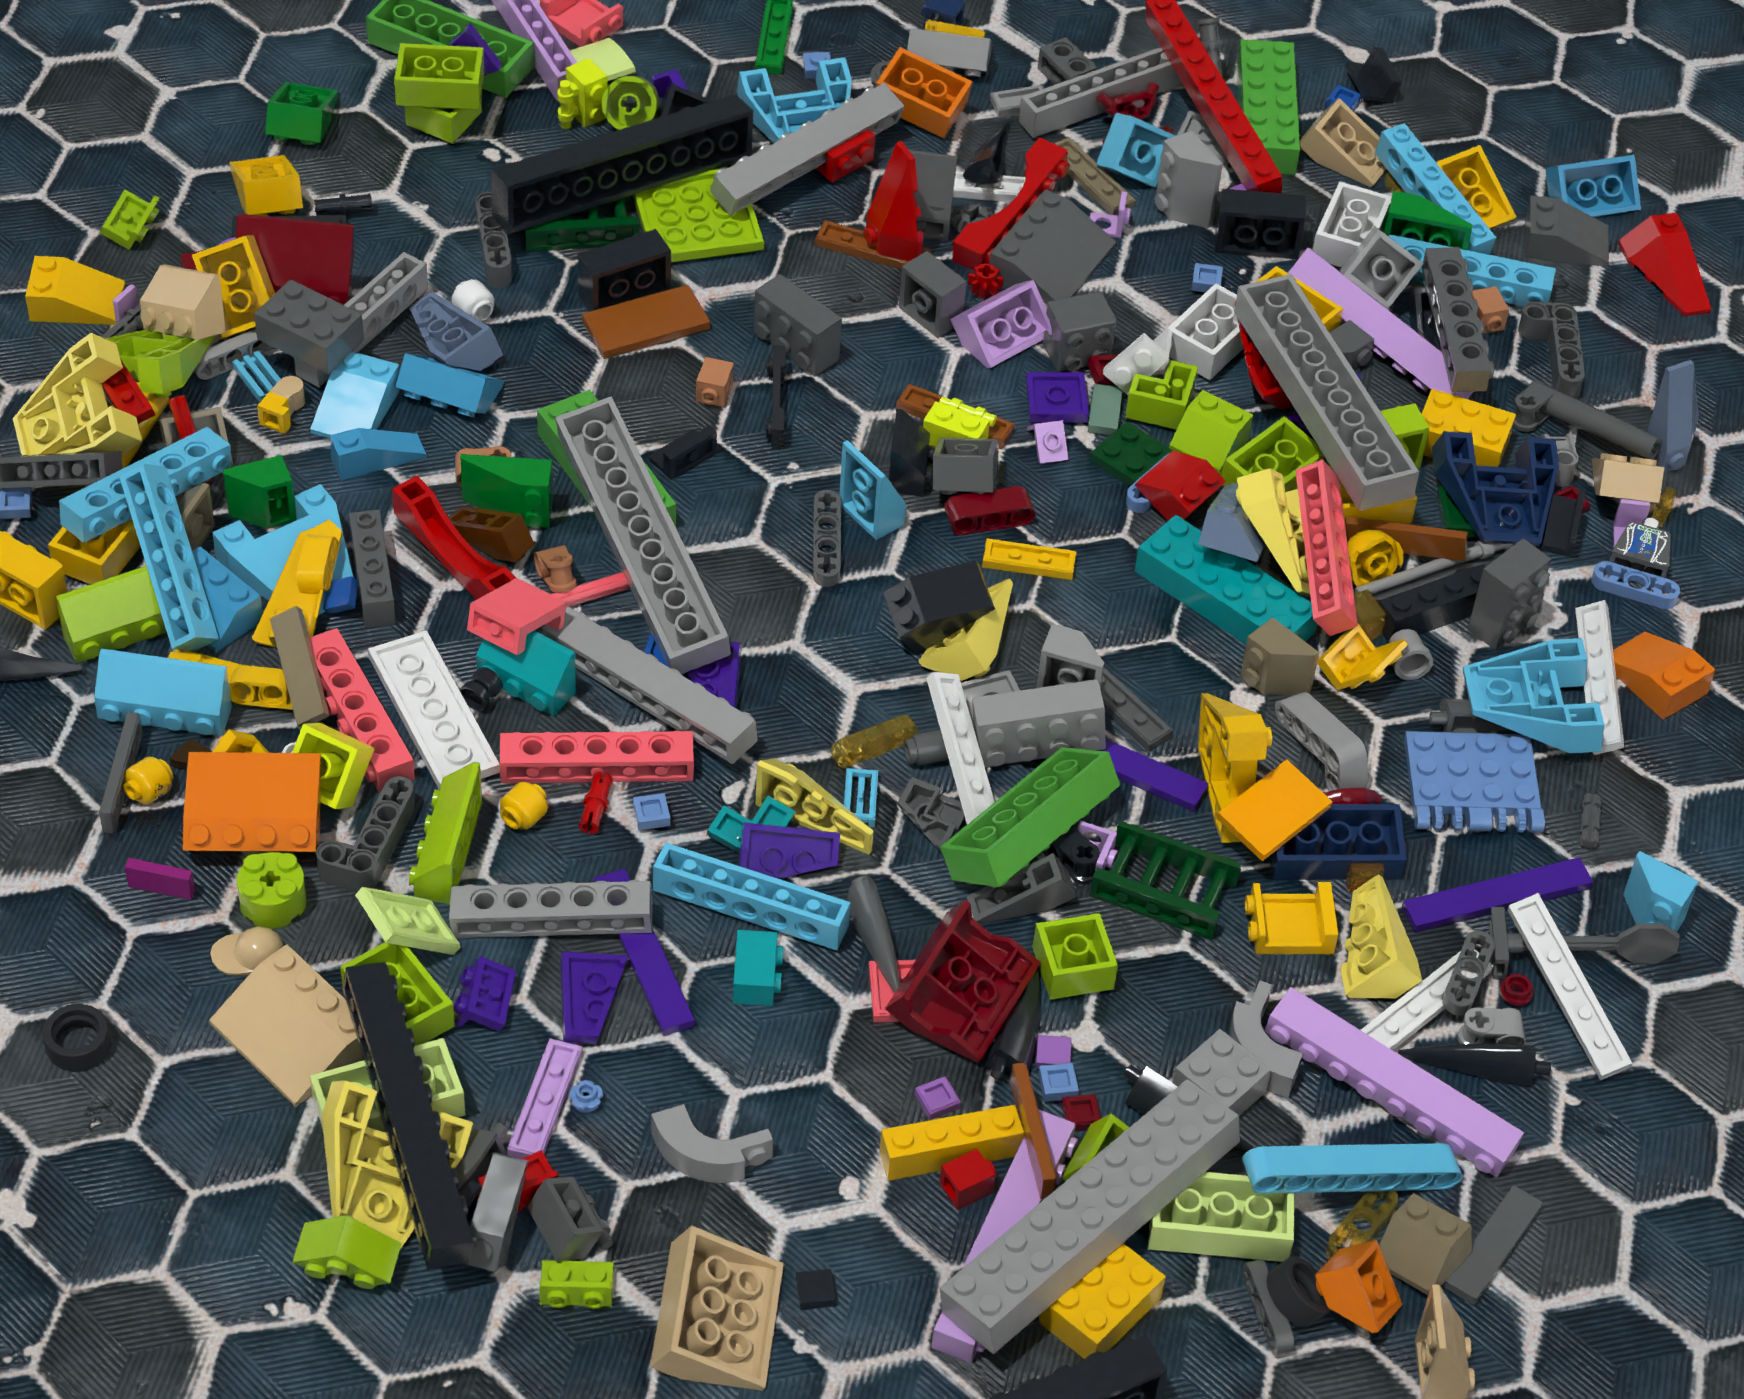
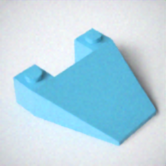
(789, 112)
(262, 559)
(1525, 695)

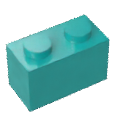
(755, 968)

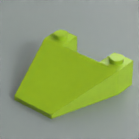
(160, 359)

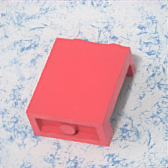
(583, 20)
(512, 613)

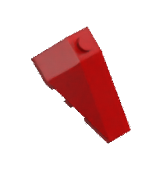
(894, 210)
(1666, 256)
(1261, 374)

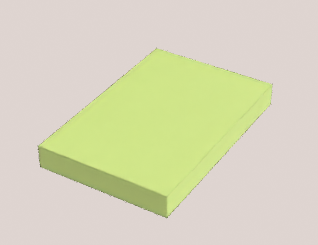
(408, 921)

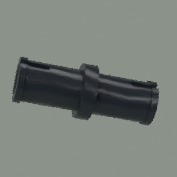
(343, 205)

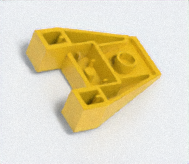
(1229, 748)

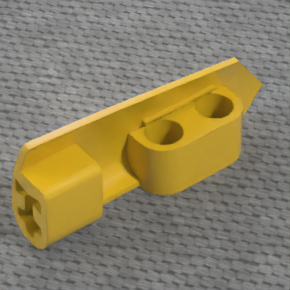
(303, 579)
(247, 683)

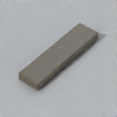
(1094, 178)
(299, 666)

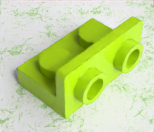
(576, 1283)

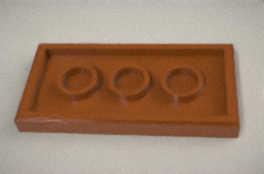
(646, 321)

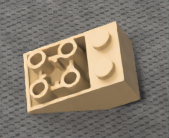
(1628, 480)

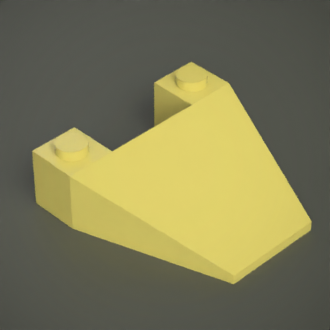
(71, 409)
(1278, 522)
(362, 1165)

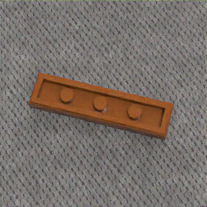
(852, 242)
(920, 401)
(1415, 538)
(1033, 1130)

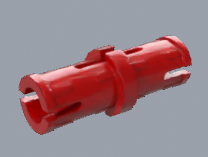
(595, 803)

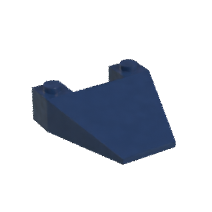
(1499, 501)

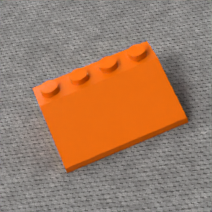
(252, 802)

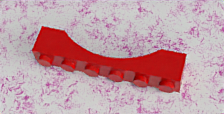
(1043, 168)
(424, 516)

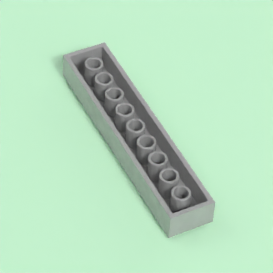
(1326, 393)
(643, 536)
(1089, 1216)

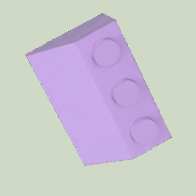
(1003, 324)

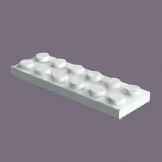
(432, 706)

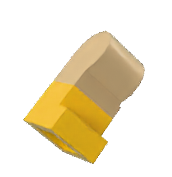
(280, 403)

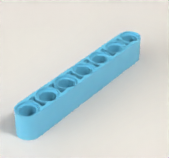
(1351, 1168)

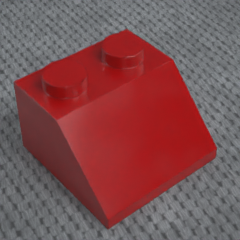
(1180, 484)

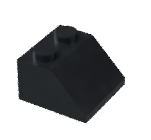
(910, 456)

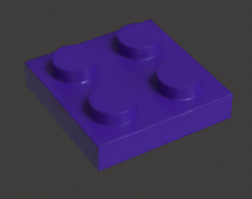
(1057, 396)

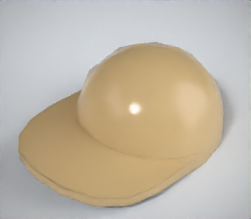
(243, 951)

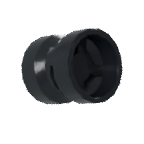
(481, 688)

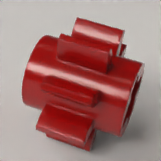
(985, 281)

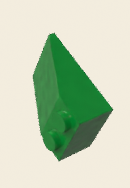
(300, 112)
(1425, 221)
(509, 486)

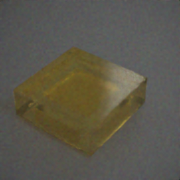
(1665, 505)

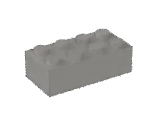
(1039, 722)

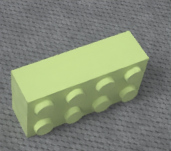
(437, 1072)
(1225, 1218)

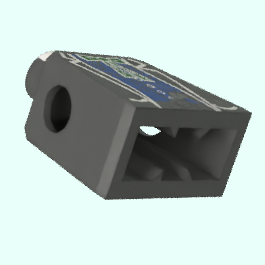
(1643, 548)

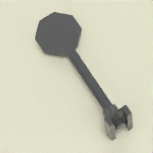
(1639, 944)

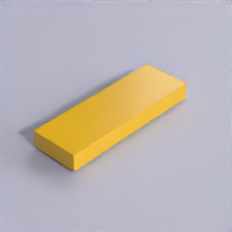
(1029, 559)

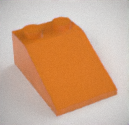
(1662, 673)

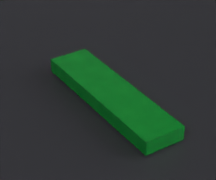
(774, 36)

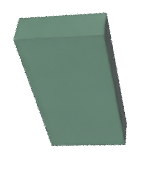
(1105, 409)

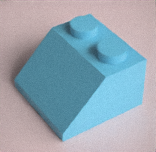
(1133, 149)
(1658, 892)

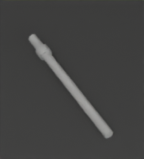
(1479, 550)

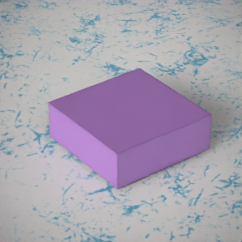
(1052, 1050)
(937, 1098)

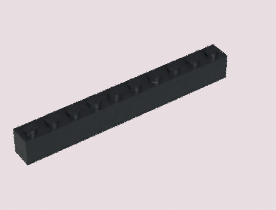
(408, 1116)

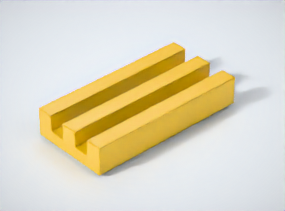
(953, 29)

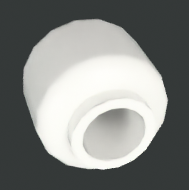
(474, 299)

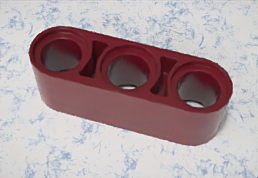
(989, 511)

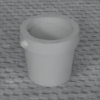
(1416, 657)

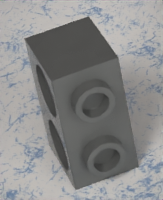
(1063, 61)

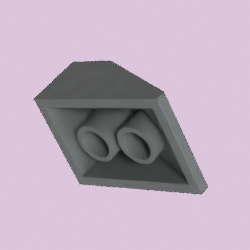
(1564, 233)

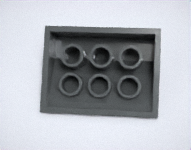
(1053, 247)

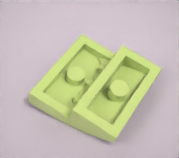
(607, 57)

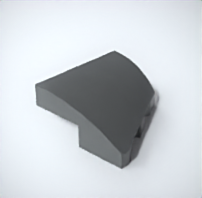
(931, 811)

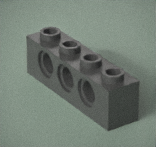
(58, 469)
(372, 569)

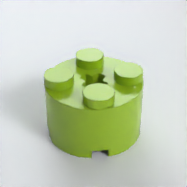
(620, 91)
(271, 889)

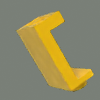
(1292, 921)

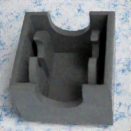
(1080, 329)

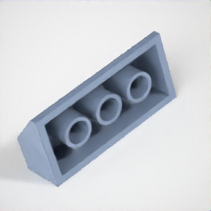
(1229, 527)

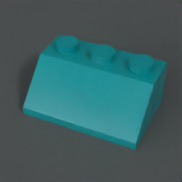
(538, 675)

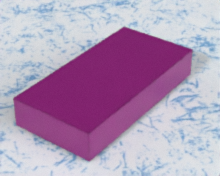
(160, 878)

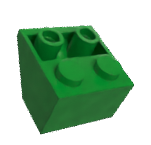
(260, 493)

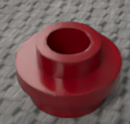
(1517, 983)

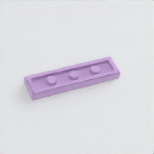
(545, 1099)

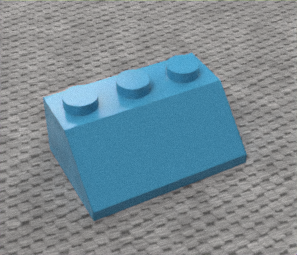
(1596, 185)
(447, 384)
(231, 601)

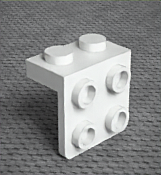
(1140, 357)

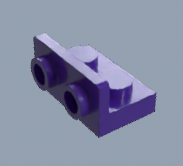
(485, 994)

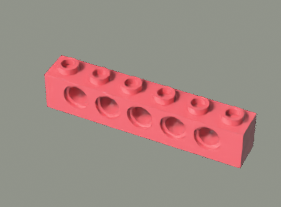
(1326, 548)
(359, 709)
(579, 755)

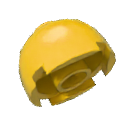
(1373, 556)

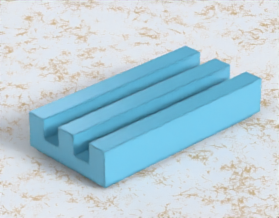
(240, 368)
(862, 773)

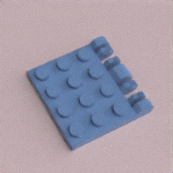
(1474, 778)

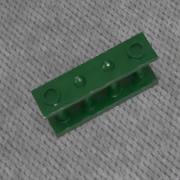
(583, 233)
(1158, 904)

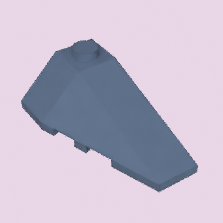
(454, 334)
(1675, 415)

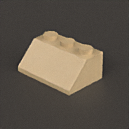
(183, 303)

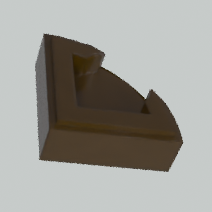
(180, 757)

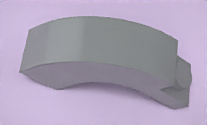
(1248, 1032)
(703, 1156)

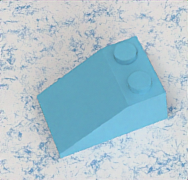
(356, 395)
(869, 494)

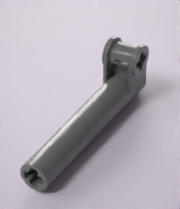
(1541, 401)

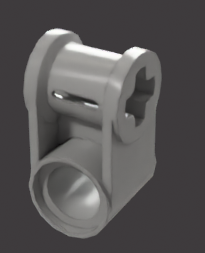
(1567, 459)
(1492, 1027)

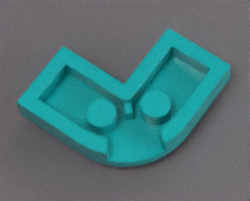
(728, 823)

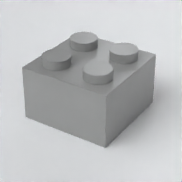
(1381, 267)
(1225, 1072)

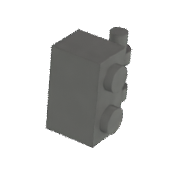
(568, 1219)

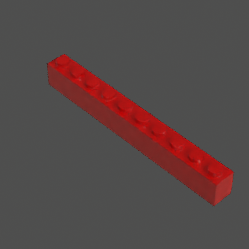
(1212, 97)

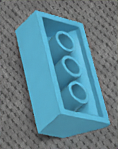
(163, 692)

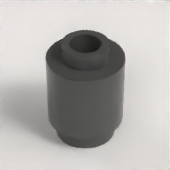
(925, 748)

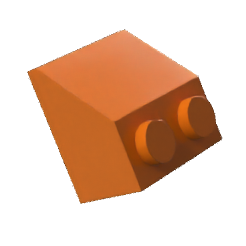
(1359, 1286)

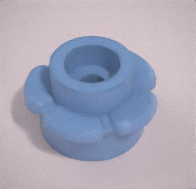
(586, 1103)

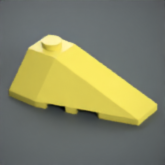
(975, 645)
(812, 803)
(1379, 950)

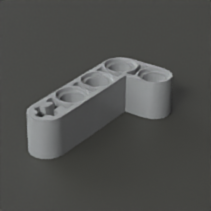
(1325, 738)

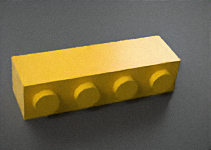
(929, 1144)

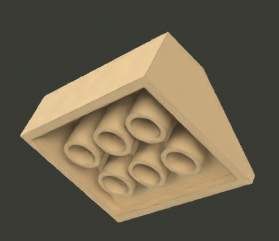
(288, 1024)
(717, 1312)

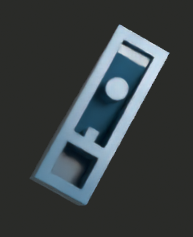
(372, 450)

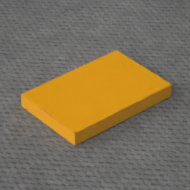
(1274, 810)

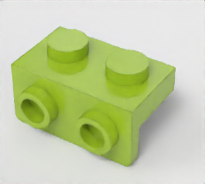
(128, 219)

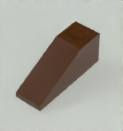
(494, 532)

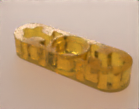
(861, 745)
(1363, 1210)

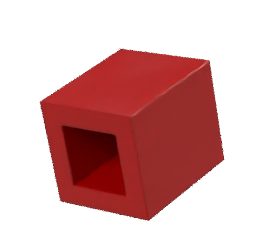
(967, 1178)

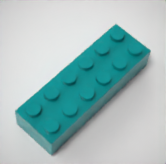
(1220, 584)

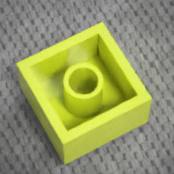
(342, 762)

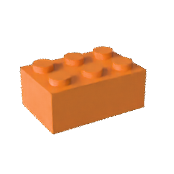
(928, 91)

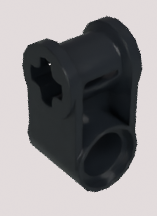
(1076, 855)

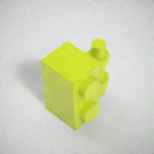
(582, 94)
(956, 420)

